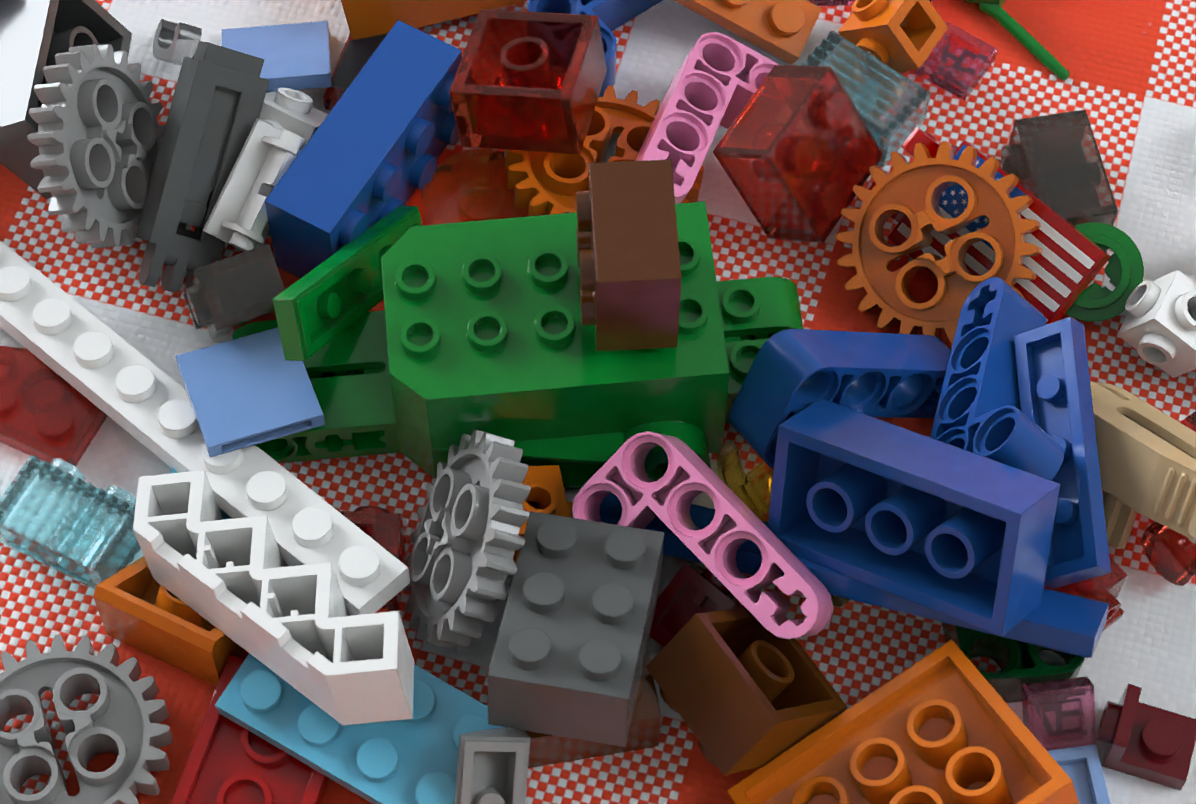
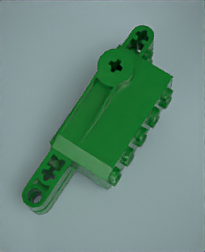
(493, 342)

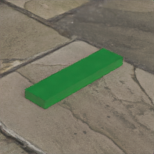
(339, 288)

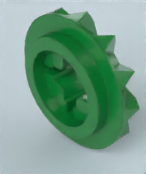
(1123, 268)

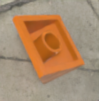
(161, 625)

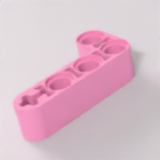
(704, 93)
(719, 541)

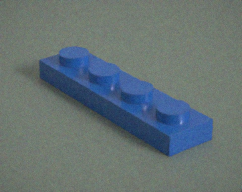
(1059, 400)

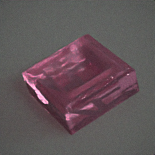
(957, 62)
(1060, 712)

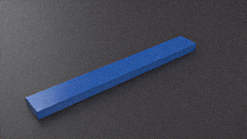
(1059, 623)

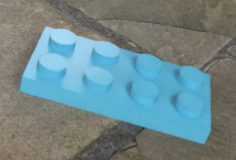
(377, 760)

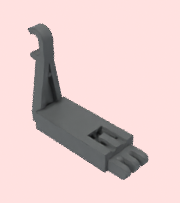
(204, 133)

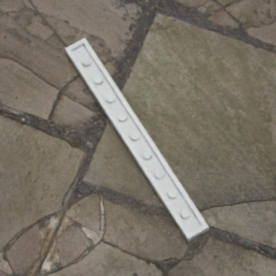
(162, 419)

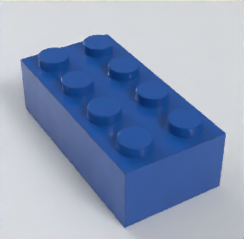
(367, 151)
(912, 515)

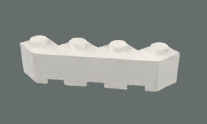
(281, 615)

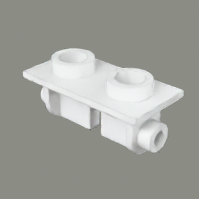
(240, 209)

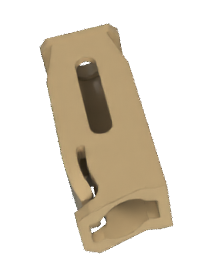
(1143, 464)

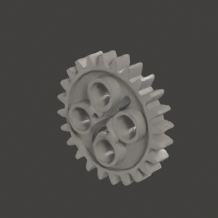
(96, 143)
(466, 540)
(119, 723)

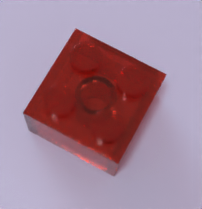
(529, 81)
(798, 152)

